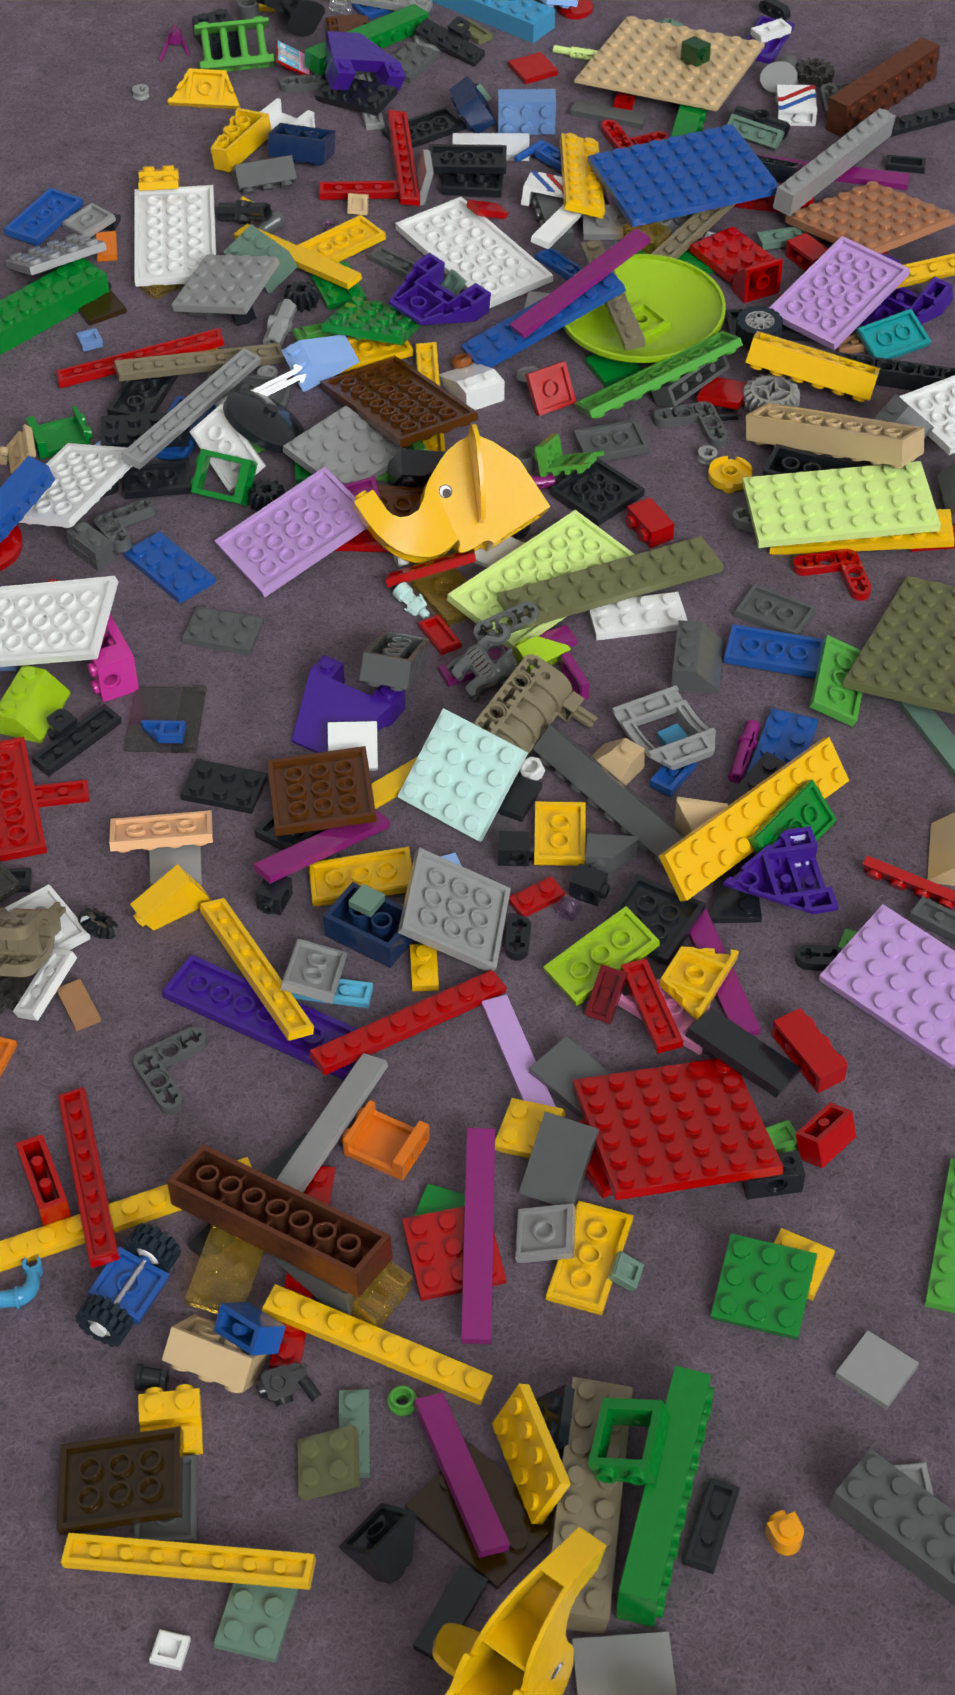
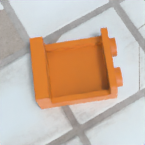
(384, 1141)

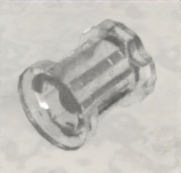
(346, 6)

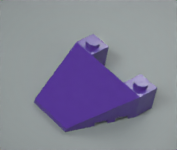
(355, 52)
(430, 303)
(926, 306)
(331, 700)

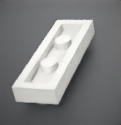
(45, 985)

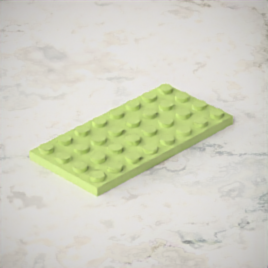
(840, 504)
(559, 550)

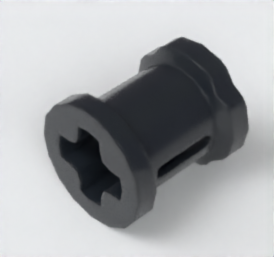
(151, 1377)

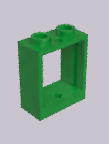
(244, 481)
(629, 1413)

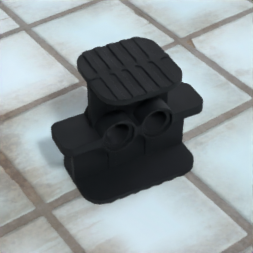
(304, 14)

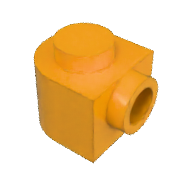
(785, 1533)

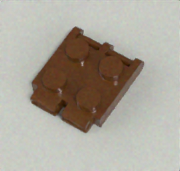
(345, 22)

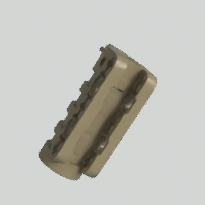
(534, 706)
(27, 938)

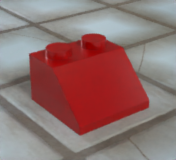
(758, 281)

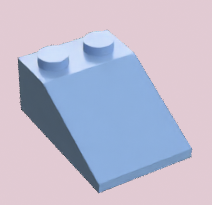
(320, 358)

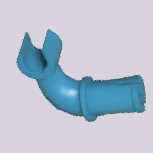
(24, 1294)

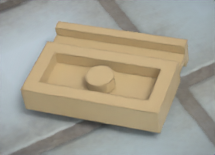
(21, 447)

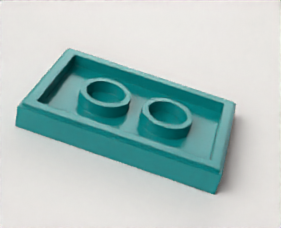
(894, 336)

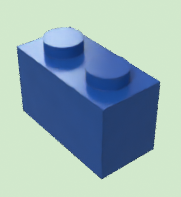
(249, 1328)

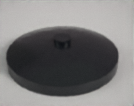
(261, 419)

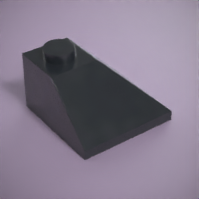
(383, 1542)

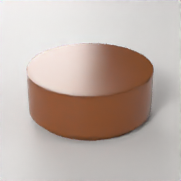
(461, 360)

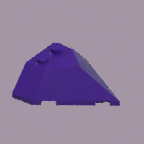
(787, 874)

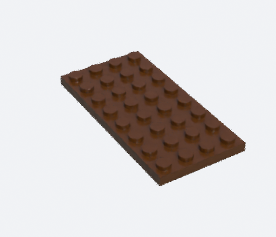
(399, 401)

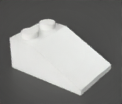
(474, 385)

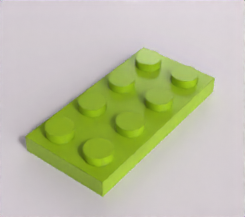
(612, 943)

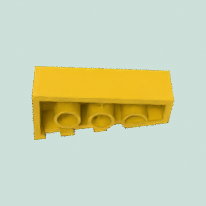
(240, 139)

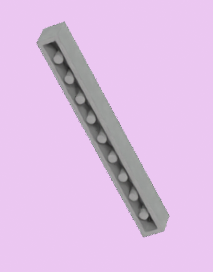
(833, 162)

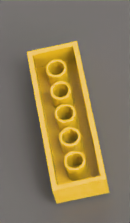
(813, 366)

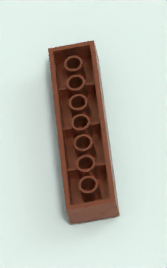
(883, 86)
(281, 1220)

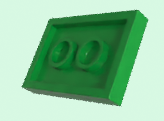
(335, 295)

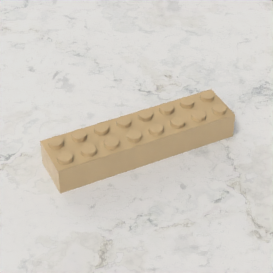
(835, 434)

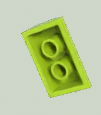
(29, 702)

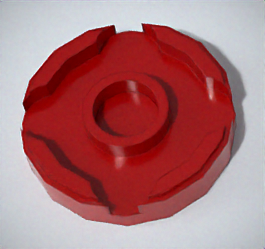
(583, 9)

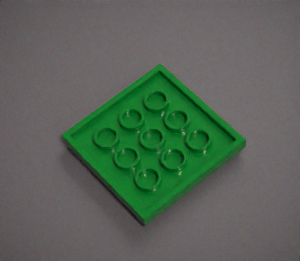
(371, 322)

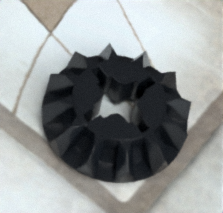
(98, 923)

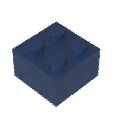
(472, 106)

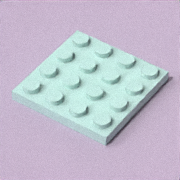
(462, 775)

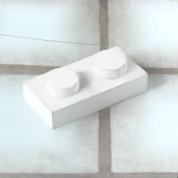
(771, 30)

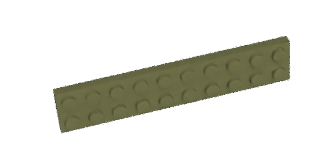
(614, 581)

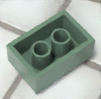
(256, 243)

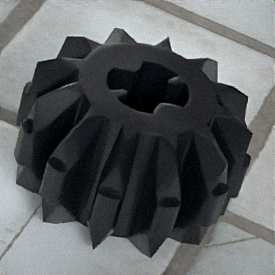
(303, 295)
(264, 493)

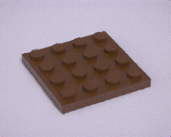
(321, 791)

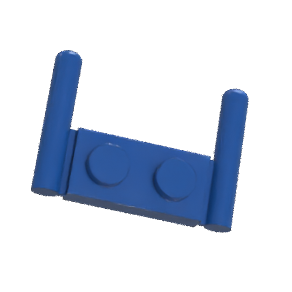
(545, 152)

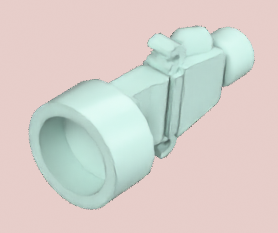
(415, 605)

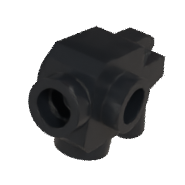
(280, 1383)

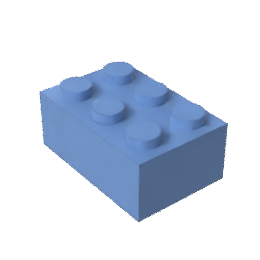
(527, 111)

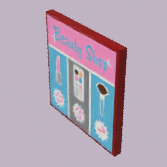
(291, 58)

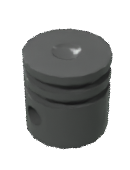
(247, 9)

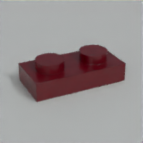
(606, 993)

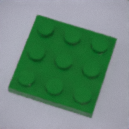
(764, 1286)

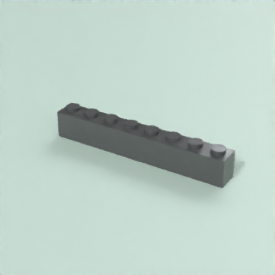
(607, 792)

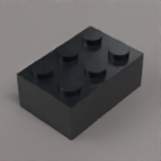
(219, 15)

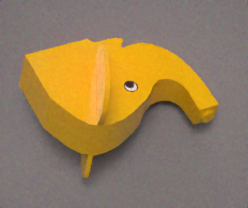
(469, 503)
(525, 1639)

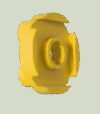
(729, 482)

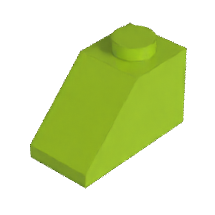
(545, 649)

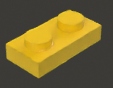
(424, 968)

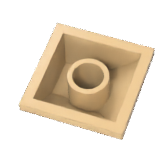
(621, 758)
(694, 812)

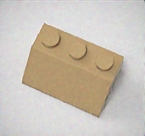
(942, 851)
(200, 1350)

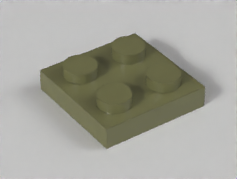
(328, 1463)

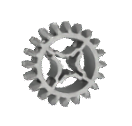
(770, 390)

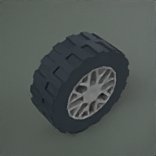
(758, 319)

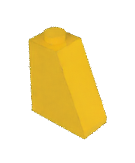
(169, 899)

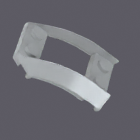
(660, 704)

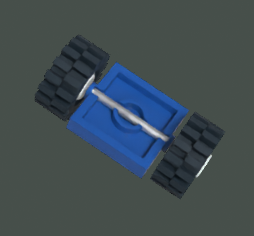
(128, 1285)

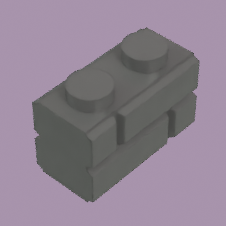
(90, 545)

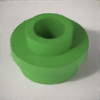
(398, 1393)

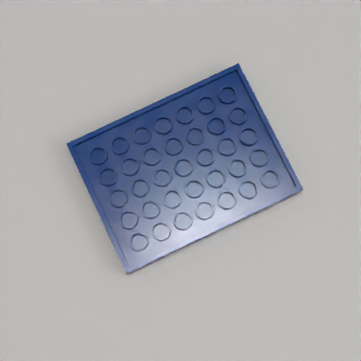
(682, 175)

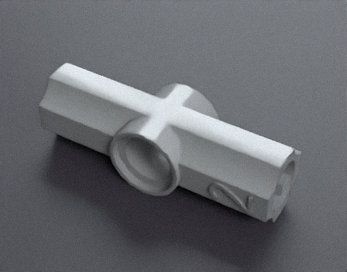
(280, 323)

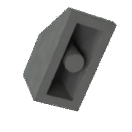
(610, 851)

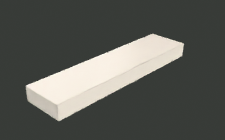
(554, 227)

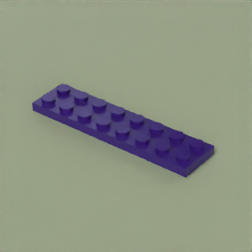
(235, 1004)

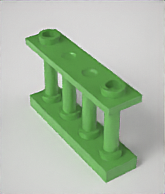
(245, 61)

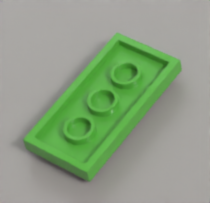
(828, 690)

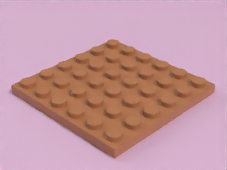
(872, 217)

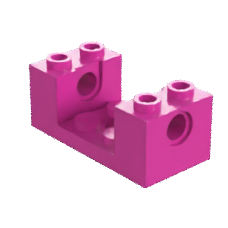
(115, 668)

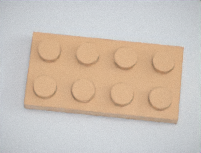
(161, 831)

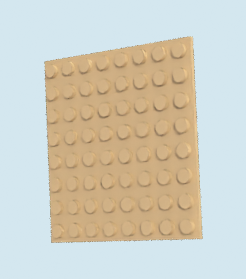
(647, 62)

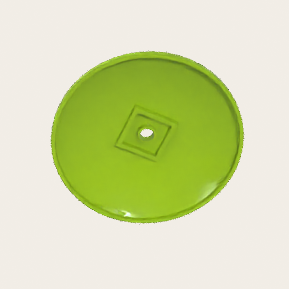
(671, 303)

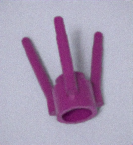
(175, 38)

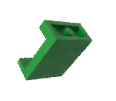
(53, 436)

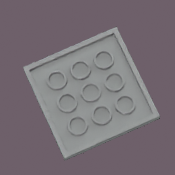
(54, 254)
(225, 284)
(344, 446)
(454, 910)

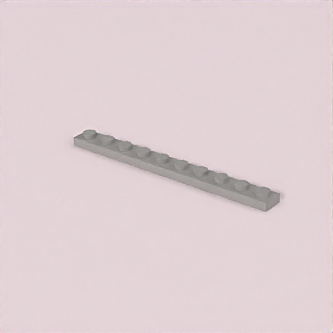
(190, 409)

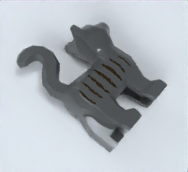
(481, 665)

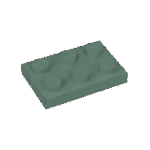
(256, 1620)

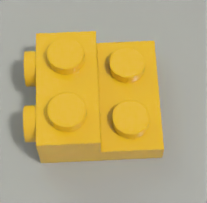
(158, 178)
(174, 1409)

